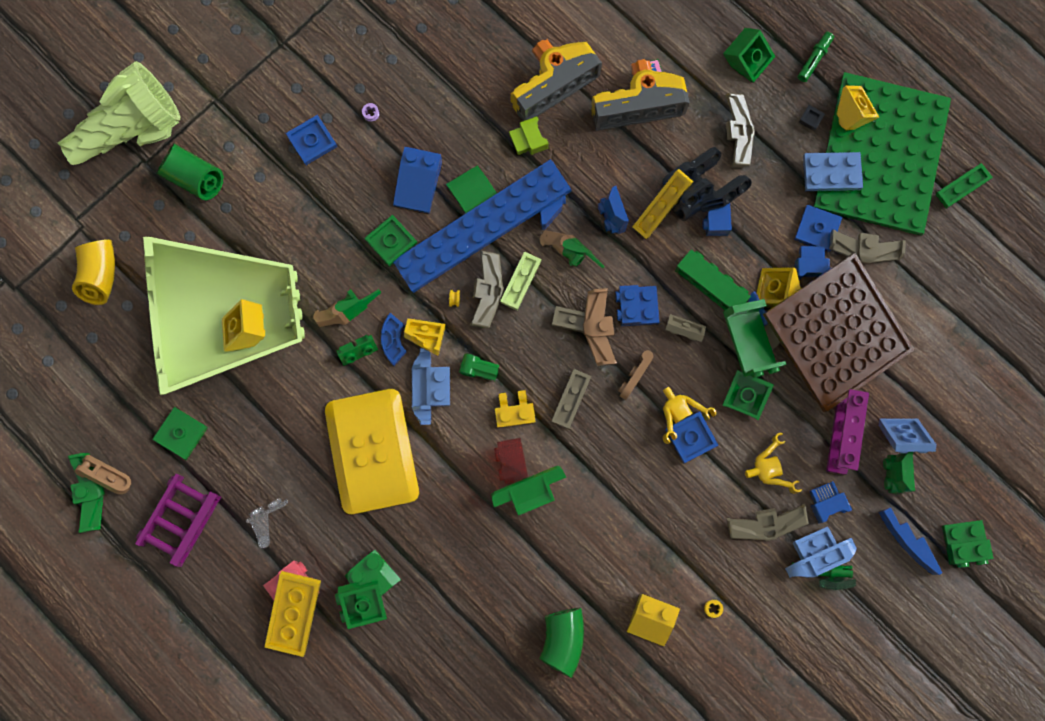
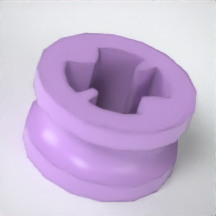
(373, 107)

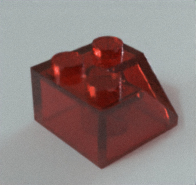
(512, 461)

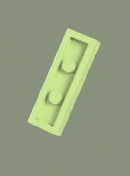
(520, 281)

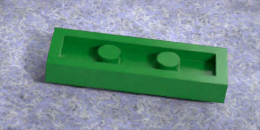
(963, 185)

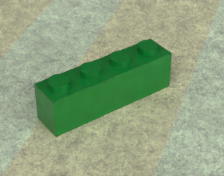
(710, 281)

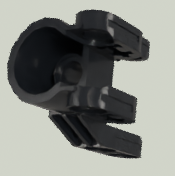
(701, 192)

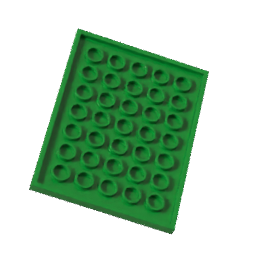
(896, 153)

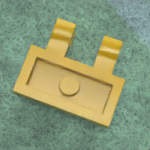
(514, 415)

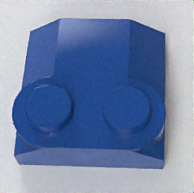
(614, 212)

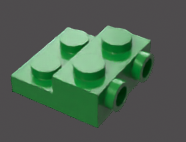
(967, 543)
(360, 604)

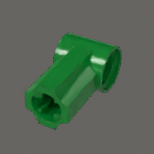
(473, 366)

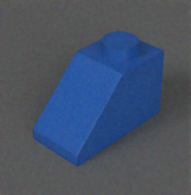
(551, 212)
(718, 222)

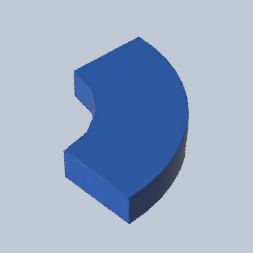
(391, 340)

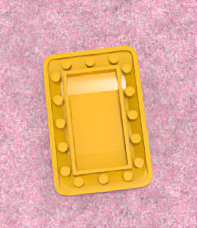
(371, 451)

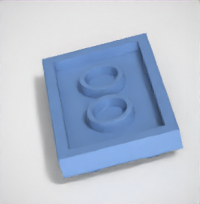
(832, 171)
(907, 435)

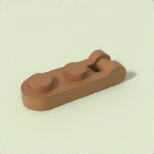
(635, 374)
(104, 475)

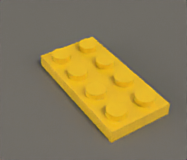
(292, 613)

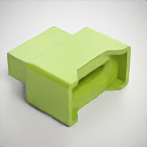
(528, 137)

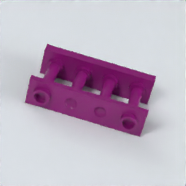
(847, 433)
(187, 536)

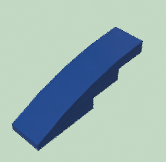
(915, 547)

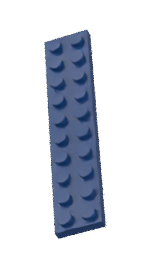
(482, 225)

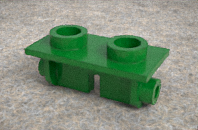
(349, 353)

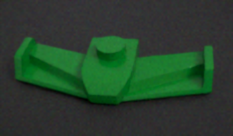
(90, 496)

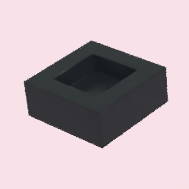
(811, 118)

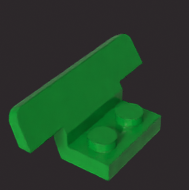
(529, 492)

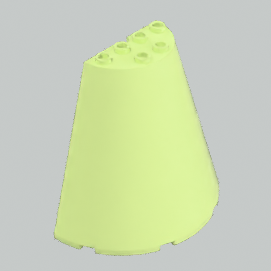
(194, 290)

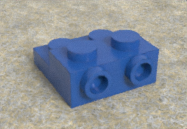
(637, 305)

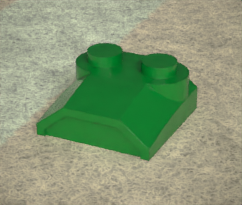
(748, 394)
(899, 473)
(373, 569)

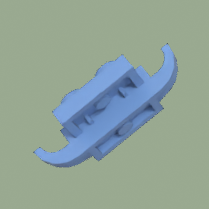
(429, 387)
(820, 554)

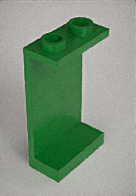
(751, 339)

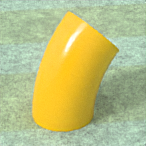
(94, 271)

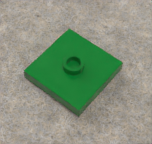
(390, 240)
(180, 433)

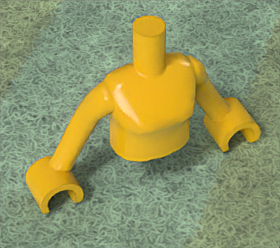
(677, 409)
(771, 467)

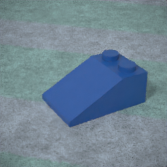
(417, 179)

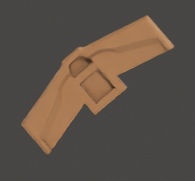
(598, 327)

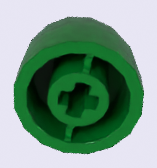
(191, 173)
(563, 640)

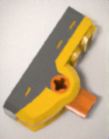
(560, 75)
(650, 98)

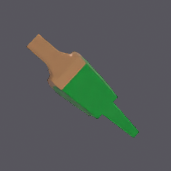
(568, 247)
(344, 310)

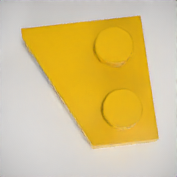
(425, 334)

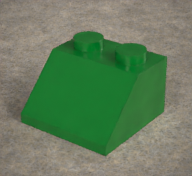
(749, 54)

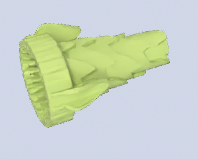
(129, 107)

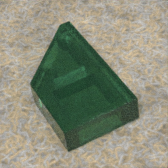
(837, 583)

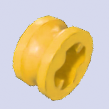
(454, 298)
(712, 614)

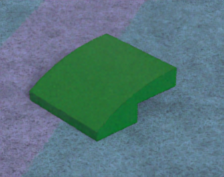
(471, 189)

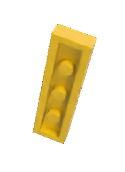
(662, 203)

